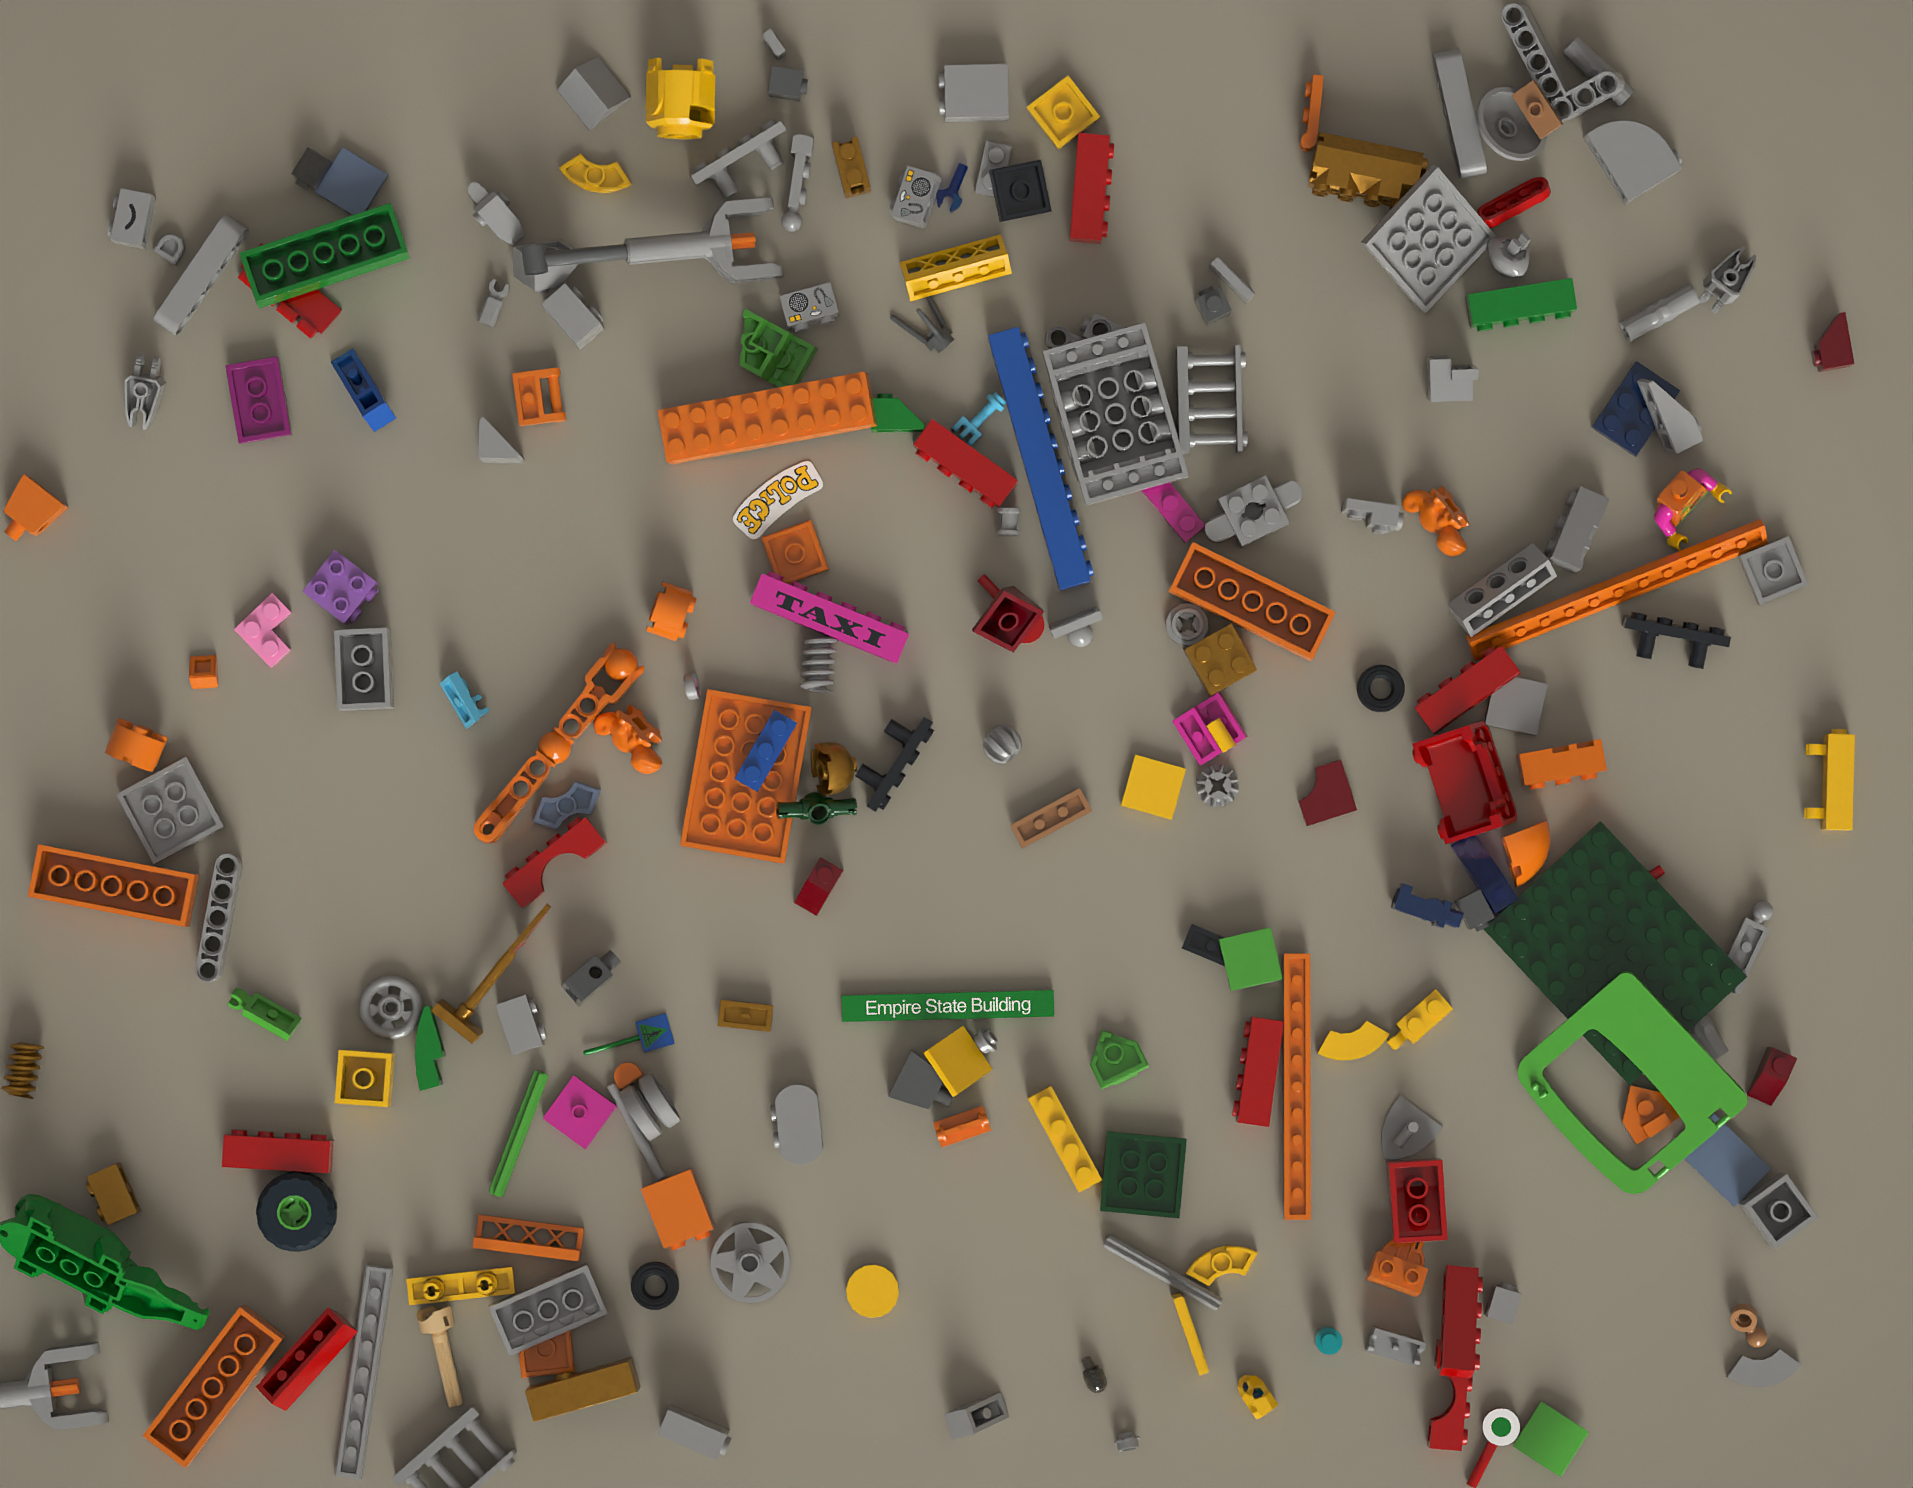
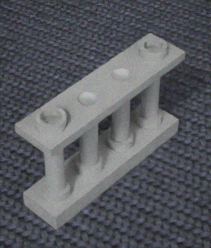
(1187, 387)
(451, 1440)

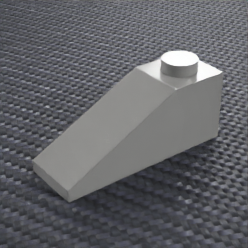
(1674, 424)

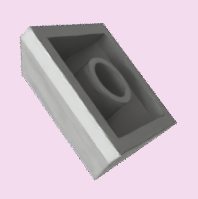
(593, 92)
(493, 447)

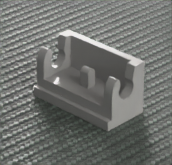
(1395, 1346)

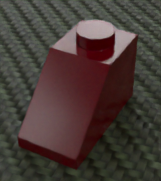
(1834, 346)
(818, 886)
(1771, 1075)

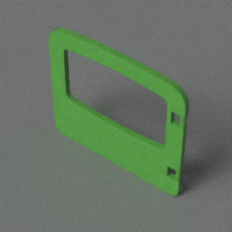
(1667, 1056)

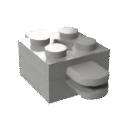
(1253, 511)

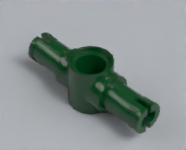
(828, 809)

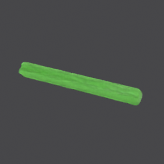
(518, 1133)

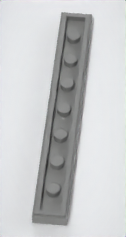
(363, 1371)

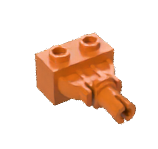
(1399, 1267)

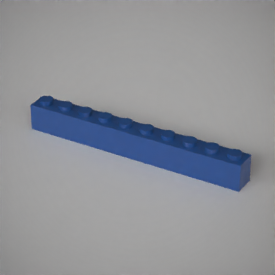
(1039, 458)

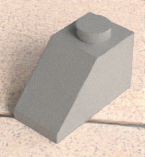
(976, 1416)

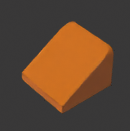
(203, 672)

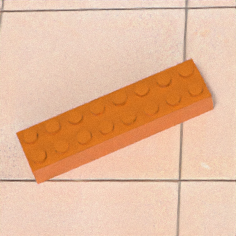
(767, 418)

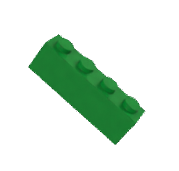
(1521, 303)

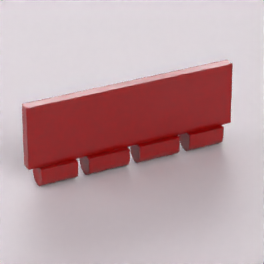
(313, 308)

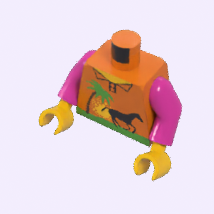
(1680, 499)

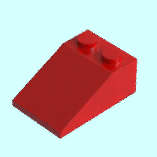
(1417, 1200)

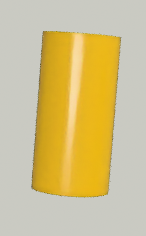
(1221, 735)

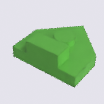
(1116, 1060)

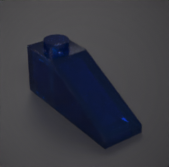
(1484, 873)

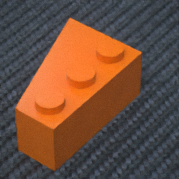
(1561, 763)

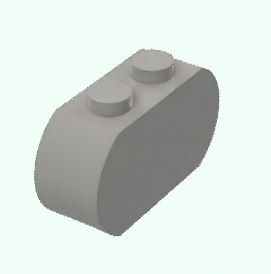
(798, 1124)

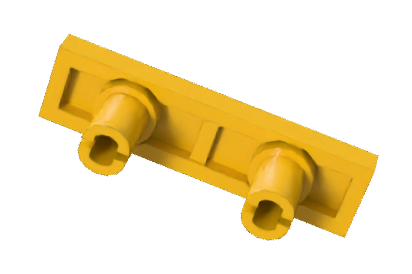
(461, 1285)

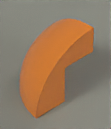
(1527, 851)

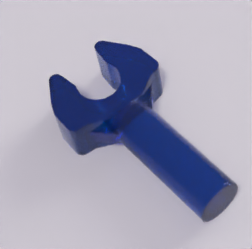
(952, 190)

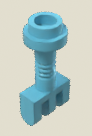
(995, 402)

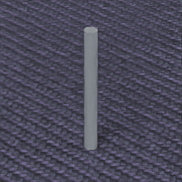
(637, 1134)

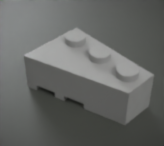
(1576, 529)

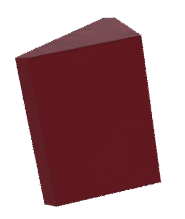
(1008, 618)

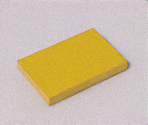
(1190, 1333)

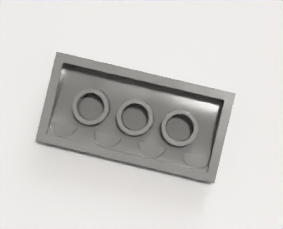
(547, 1309)

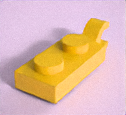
(1420, 1019)

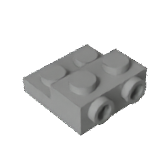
(1380, 516)

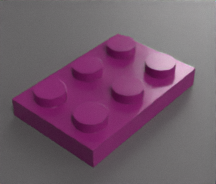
(258, 400)

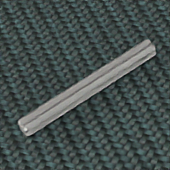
(1162, 1272)

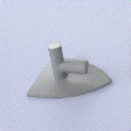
(1406, 1130)

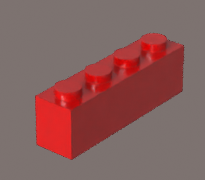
(1090, 187)
(965, 464)
(1466, 690)
(1259, 1071)
(277, 1153)
(1459, 1321)
(306, 1359)

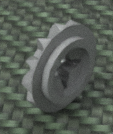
(1174, 625)
(1218, 798)

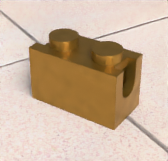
(851, 167)
(113, 1194)

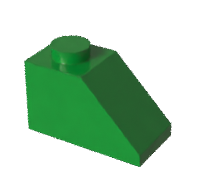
(894, 416)

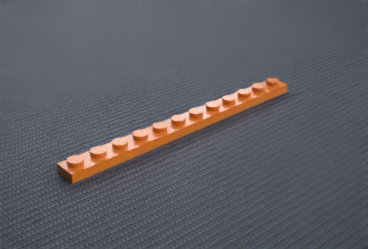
(1619, 588)

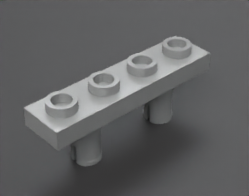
(761, 143)

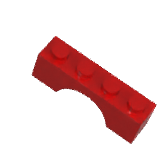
(527, 883)
(1448, 1429)

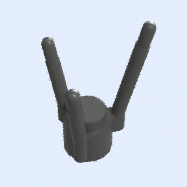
(939, 337)

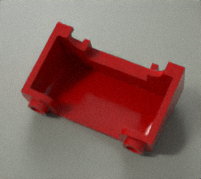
(1467, 781)

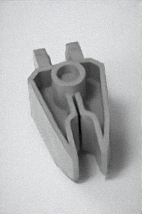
(493, 211)
(1725, 281)
(143, 392)

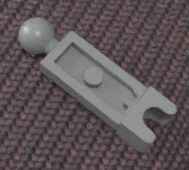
(802, 150)
(1750, 940)

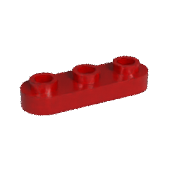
(1514, 201)

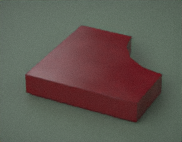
(1329, 796)

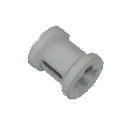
(1008, 522)

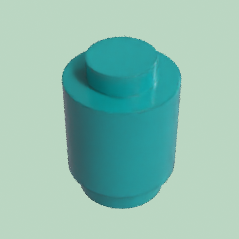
(1328, 1340)

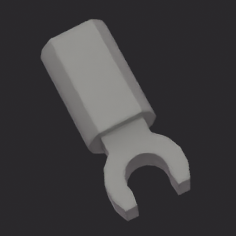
(492, 305)

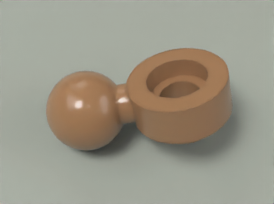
(1755, 1335)

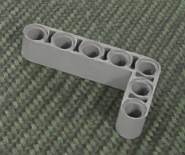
(1551, 68)

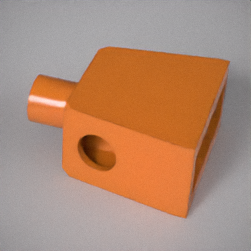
(31, 508)

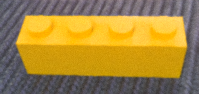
(1064, 1138)

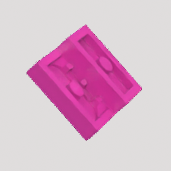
(1196, 734)

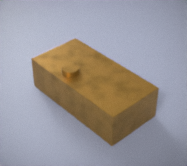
(582, 1389)

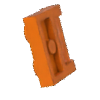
(530, 399)

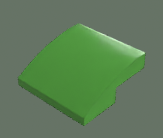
(1551, 1439)

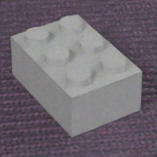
(364, 669)

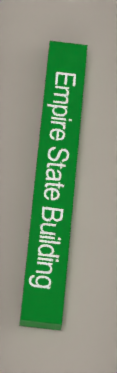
(947, 1005)

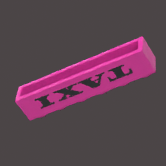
(829, 618)

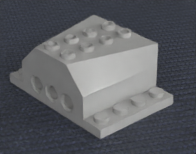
(1114, 414)

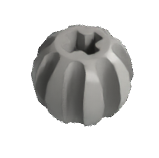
(1002, 744)

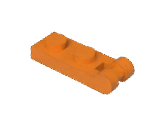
(1311, 114)

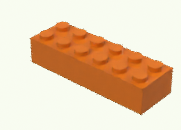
(1251, 601)
(113, 885)
(214, 1386)

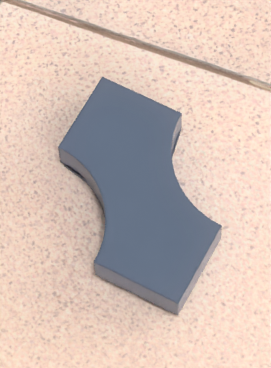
(554, 811)

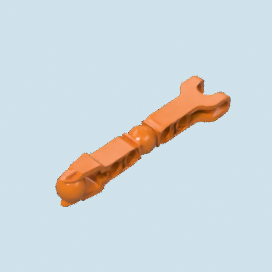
(556, 745)

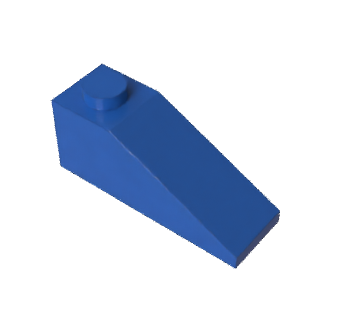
(363, 390)

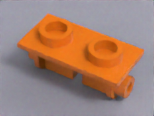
(962, 1126)

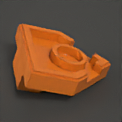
(1646, 1113)

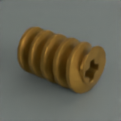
(22, 1069)

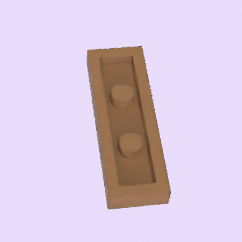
(1051, 818)

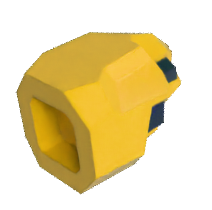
(1256, 1395)

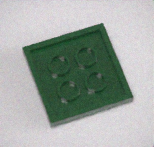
(1143, 1174)

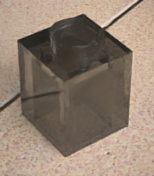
(311, 169)

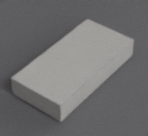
(1232, 279)

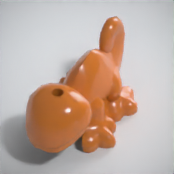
(1440, 516)
(632, 735)

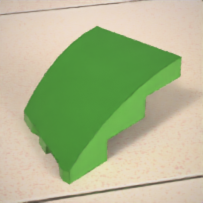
(773, 351)

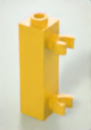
(1837, 780)

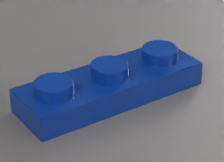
(766, 750)

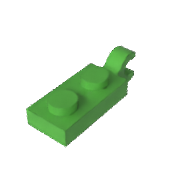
(265, 1013)

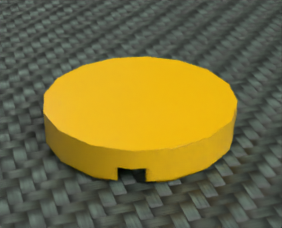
(872, 1291)

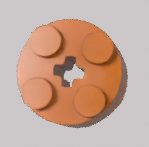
(670, 611)
(136, 745)

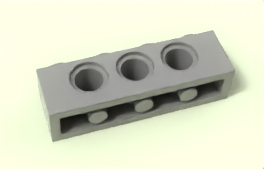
(1502, 590)

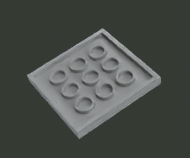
(1428, 239)

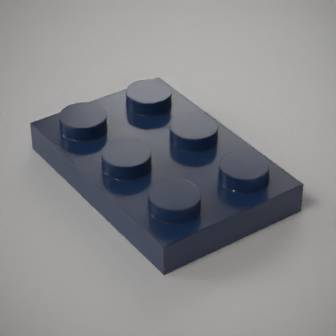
(1626, 415)

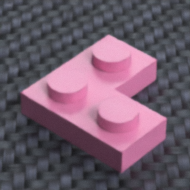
(259, 627)

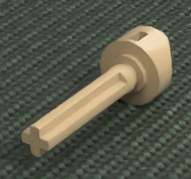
(437, 1323)

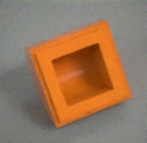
(627, 1073)

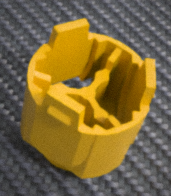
(680, 99)

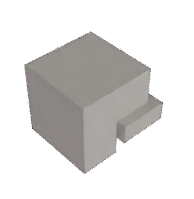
(1449, 381)

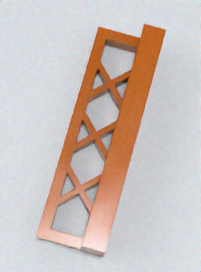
(528, 1248)

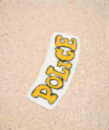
(776, 498)

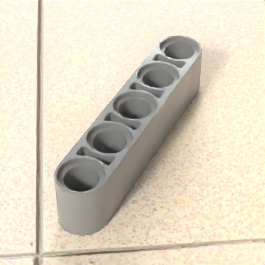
(1459, 113)
(201, 274)
(221, 931)

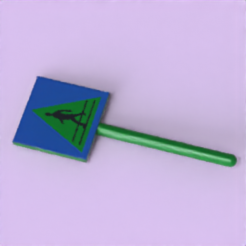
(652, 1032)

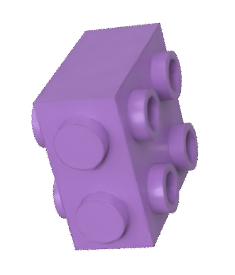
(341, 588)

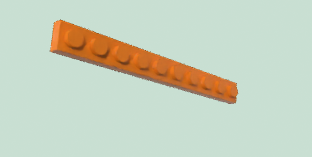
(1296, 1087)

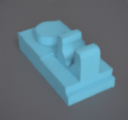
(459, 696)

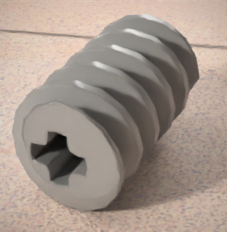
(818, 664)

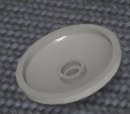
(1506, 126)

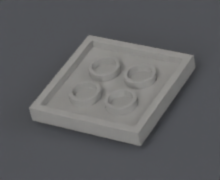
(170, 810)

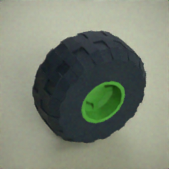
(296, 1211)

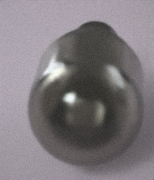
(1093, 1375)

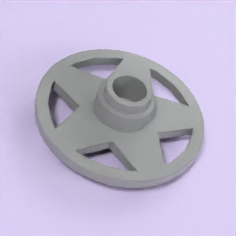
(750, 1262)

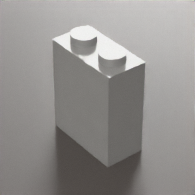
(974, 92)
(694, 1432)

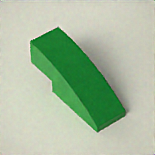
(427, 1050)

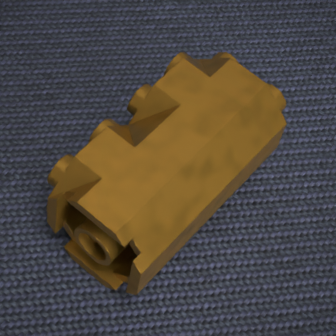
(1363, 170)

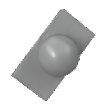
(1077, 627)

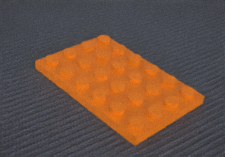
(726, 813)

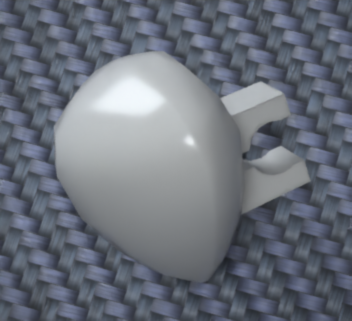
(1510, 255)

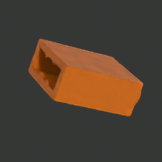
(678, 1209)

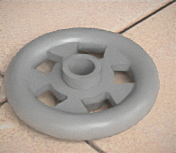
(407, 991)

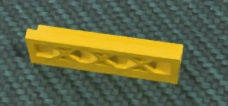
(956, 271)

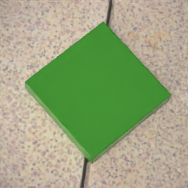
(1250, 959)

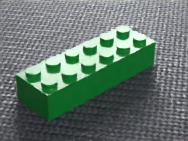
(324, 255)

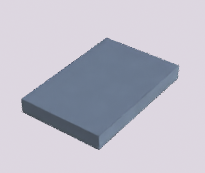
(1728, 1164)

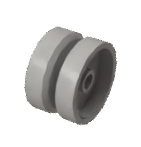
(648, 1108)

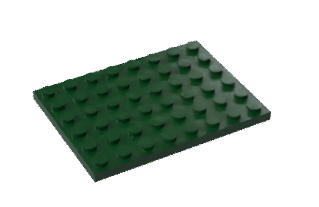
(1608, 916)

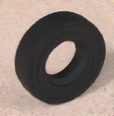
(1397, 688)
(638, 1285)

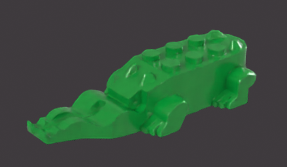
(93, 1261)

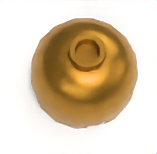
(833, 766)

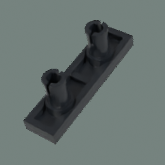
(1700, 638)
(883, 783)

